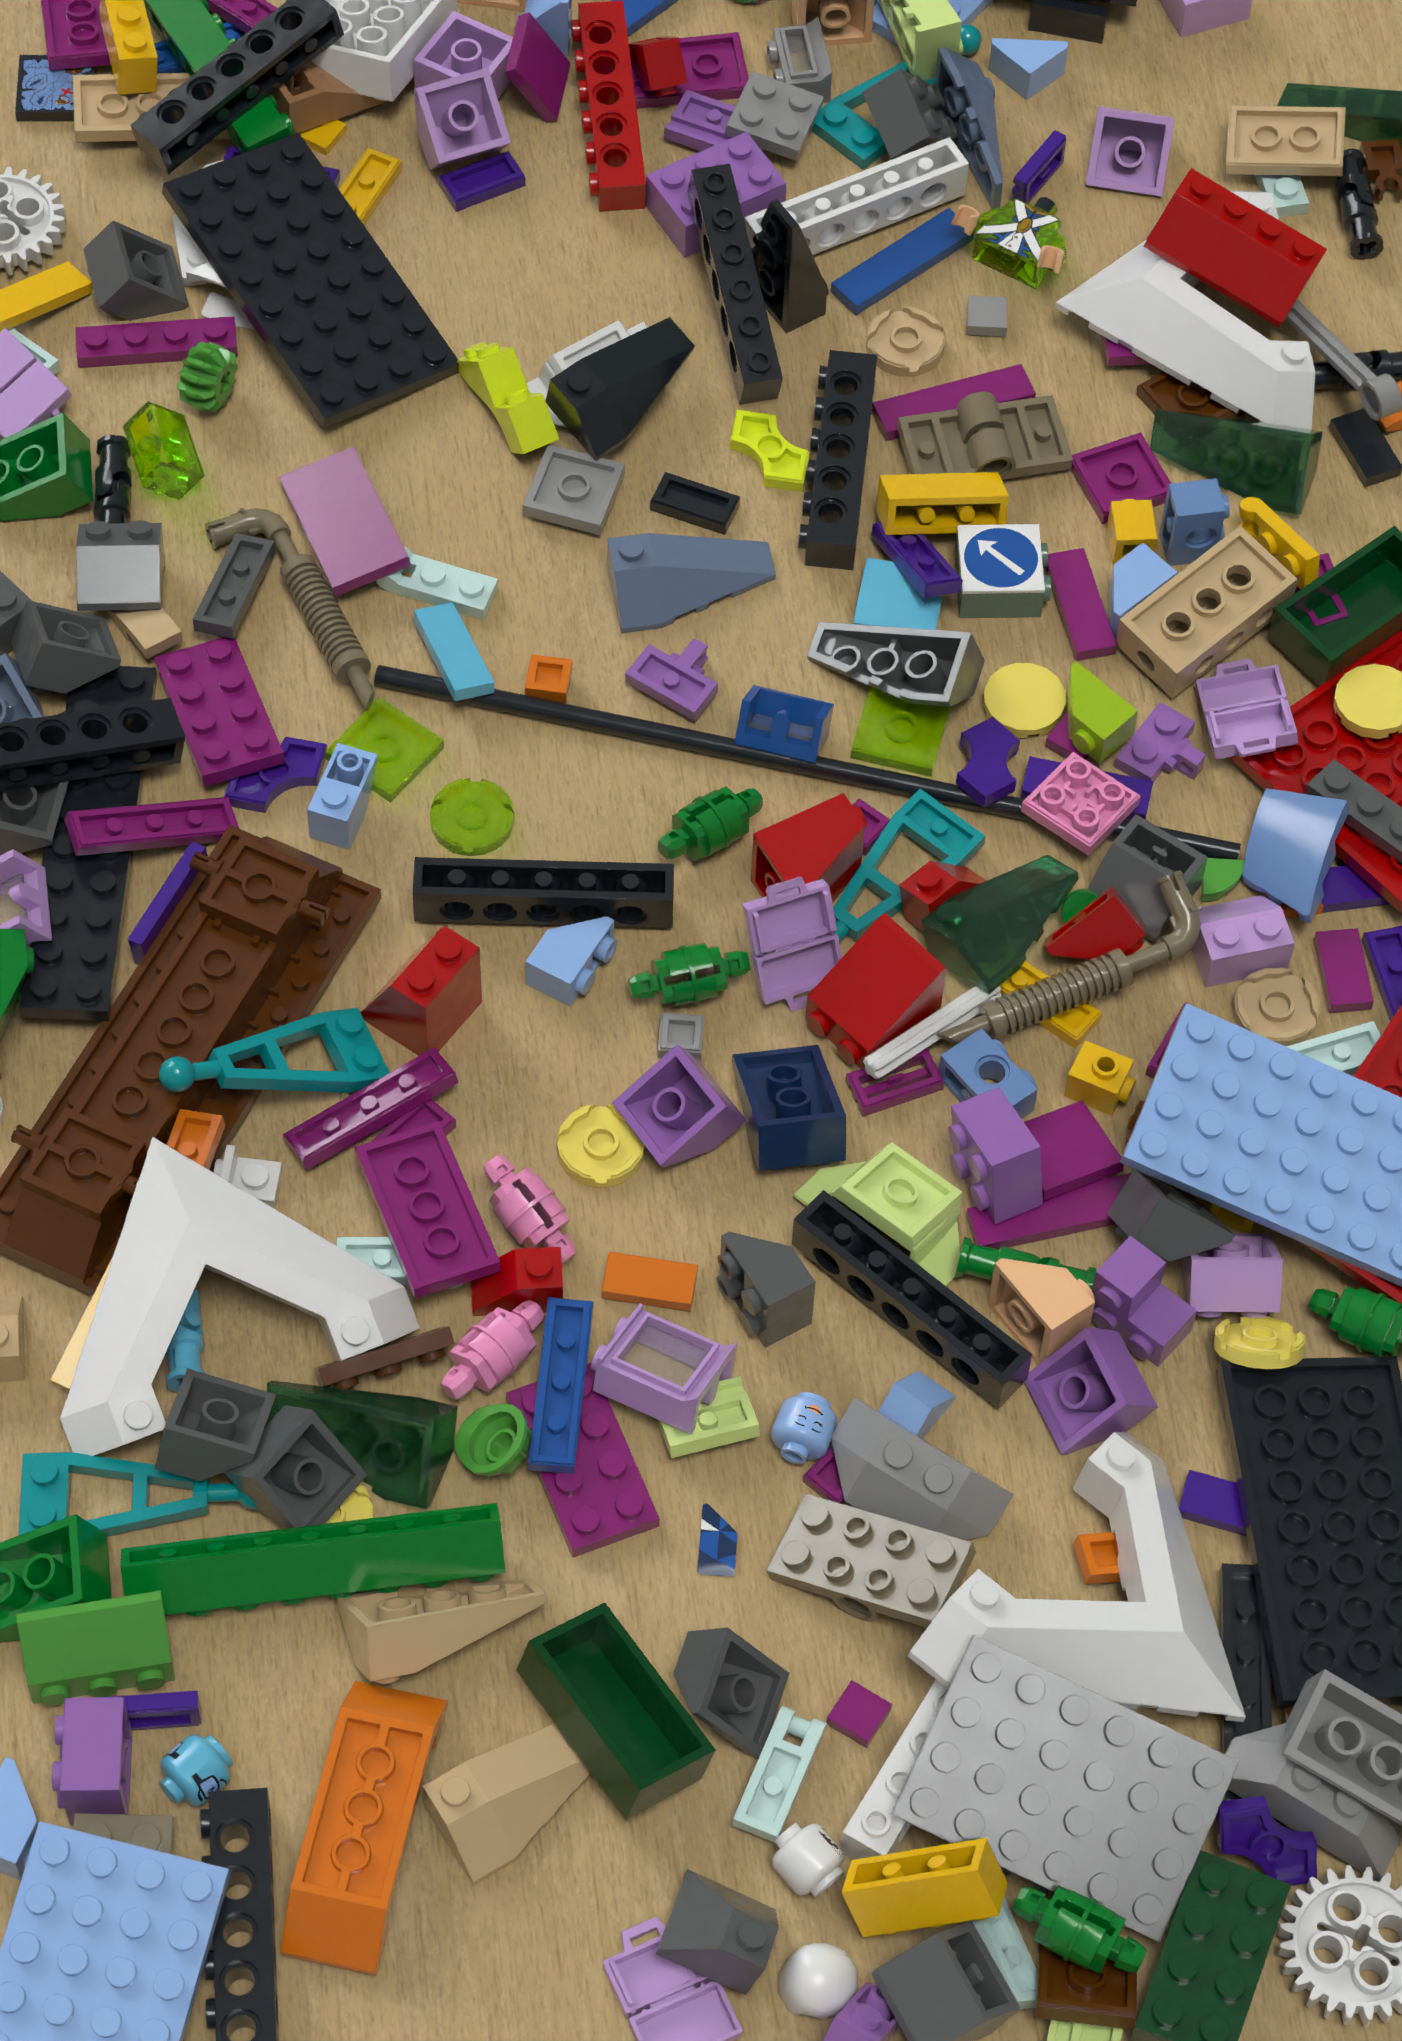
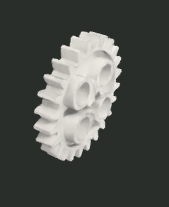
(28, 220)
(1340, 1982)

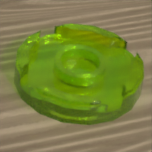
(471, 817)

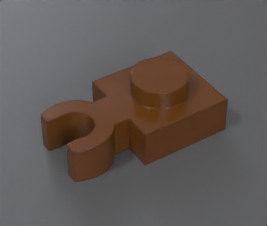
(1384, 165)

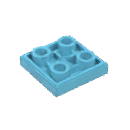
(892, 600)

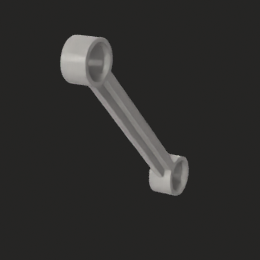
(1378, 394)

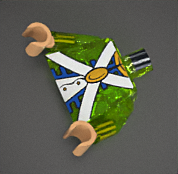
(1016, 239)

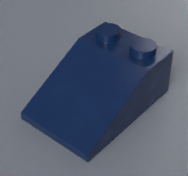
(790, 1108)

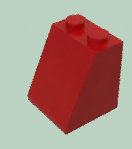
(812, 844)
(875, 991)
(429, 993)

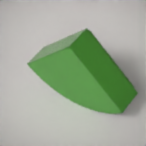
(1220, 878)

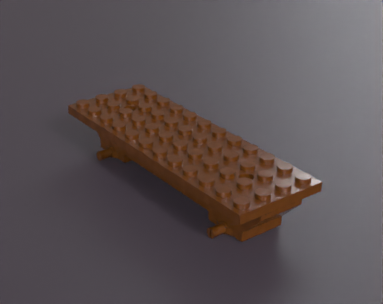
(231, 962)

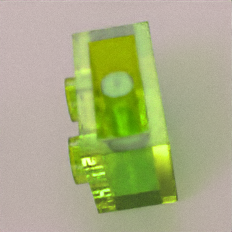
(163, 450)

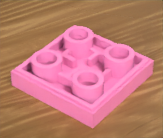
(1080, 803)

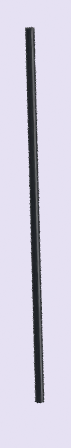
(726, 748)

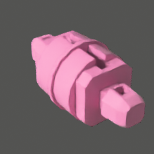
(528, 1207)
(492, 1349)

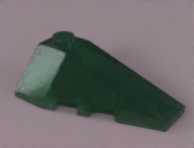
(1368, 112)
(1243, 455)
(992, 925)
(392, 1437)

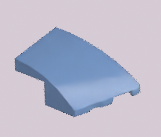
(1293, 848)

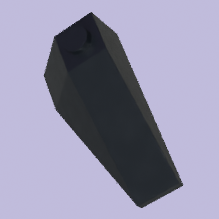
(787, 271)
(615, 386)

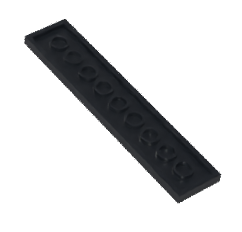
(86, 892)

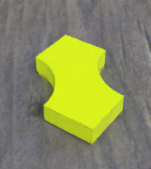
(780, 462)

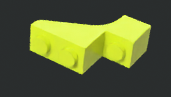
(500, 383)

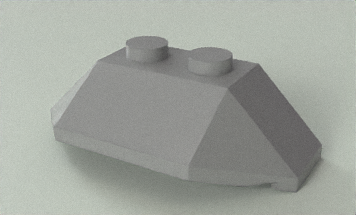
(911, 1480)
(1310, 1803)

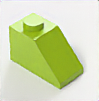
(1097, 715)

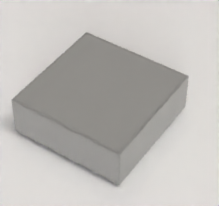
(987, 316)
(682, 1030)

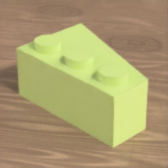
(921, 29)

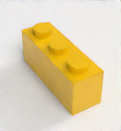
(129, 45)
(940, 502)
(924, 1887)

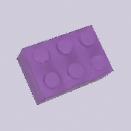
(754, 178)

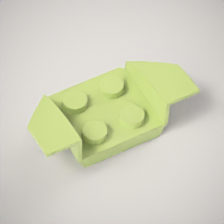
(901, 1201)

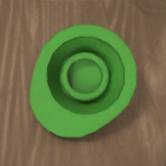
(493, 1440)

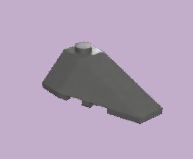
(903, 662)

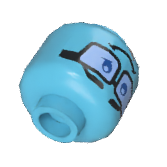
(194, 1770)

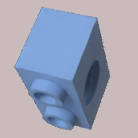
(1192, 520)
(982, 1058)

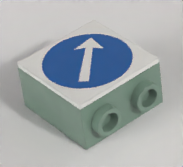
(1001, 571)

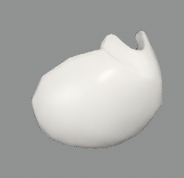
(818, 1980)

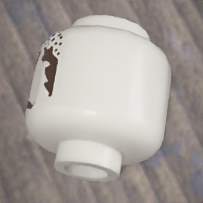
(808, 1859)

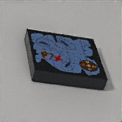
(45, 93)

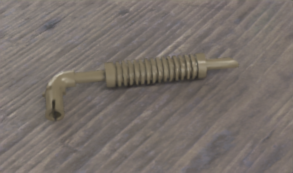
(309, 592)
(1090, 978)

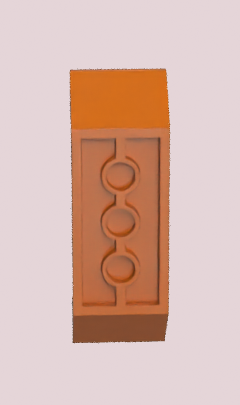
(360, 1827)

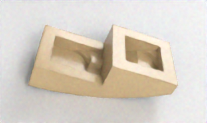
(149, 629)

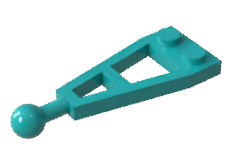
(853, 134)
(931, 827)
(344, 1037)
(48, 1487)

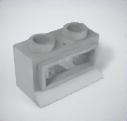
(801, 58)

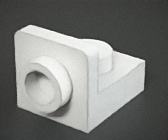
(253, 1176)

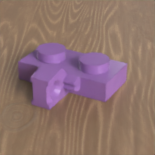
(675, 678)
(1160, 746)

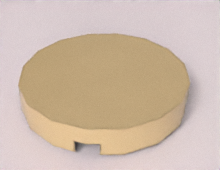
(906, 341)
(1277, 1006)

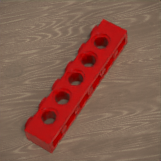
(610, 106)

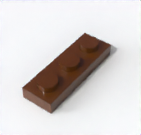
(386, 1358)

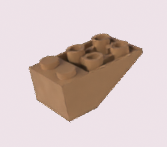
(317, 98)

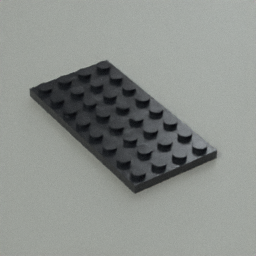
(311, 279)
(1323, 1515)

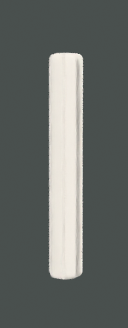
(924, 1032)

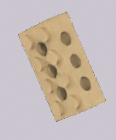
(1205, 611)

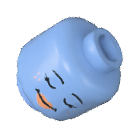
(804, 1427)

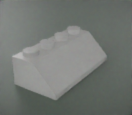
(1348, 1742)

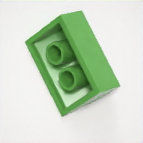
(96, 1648)

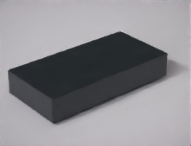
(1069, 19)
(1365, 447)
(695, 503)

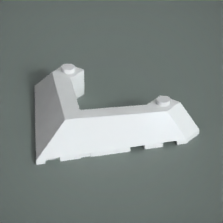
(1184, 333)
(172, 1231)
(1139, 1653)

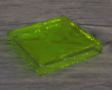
(899, 733)
(399, 741)

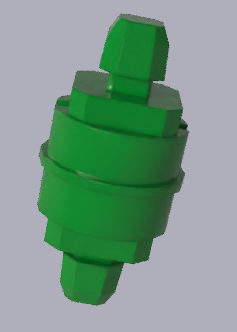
(710, 823)
(686, 961)
(1362, 1319)
(1079, 1929)

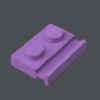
(698, 121)

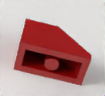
(659, 64)
(933, 886)
(1099, 929)
(523, 1276)

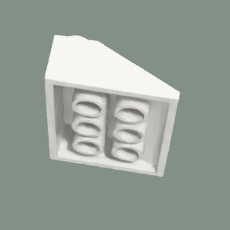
(381, 42)

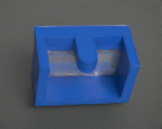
(783, 723)

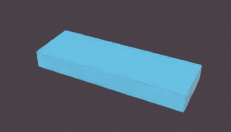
(453, 651)

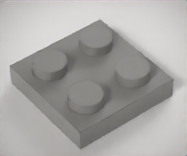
(775, 115)
(573, 489)

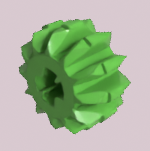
(207, 376)

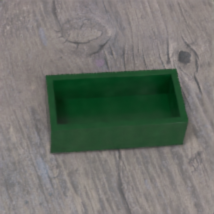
(1371, 593)
(615, 1710)
(1212, 1954)

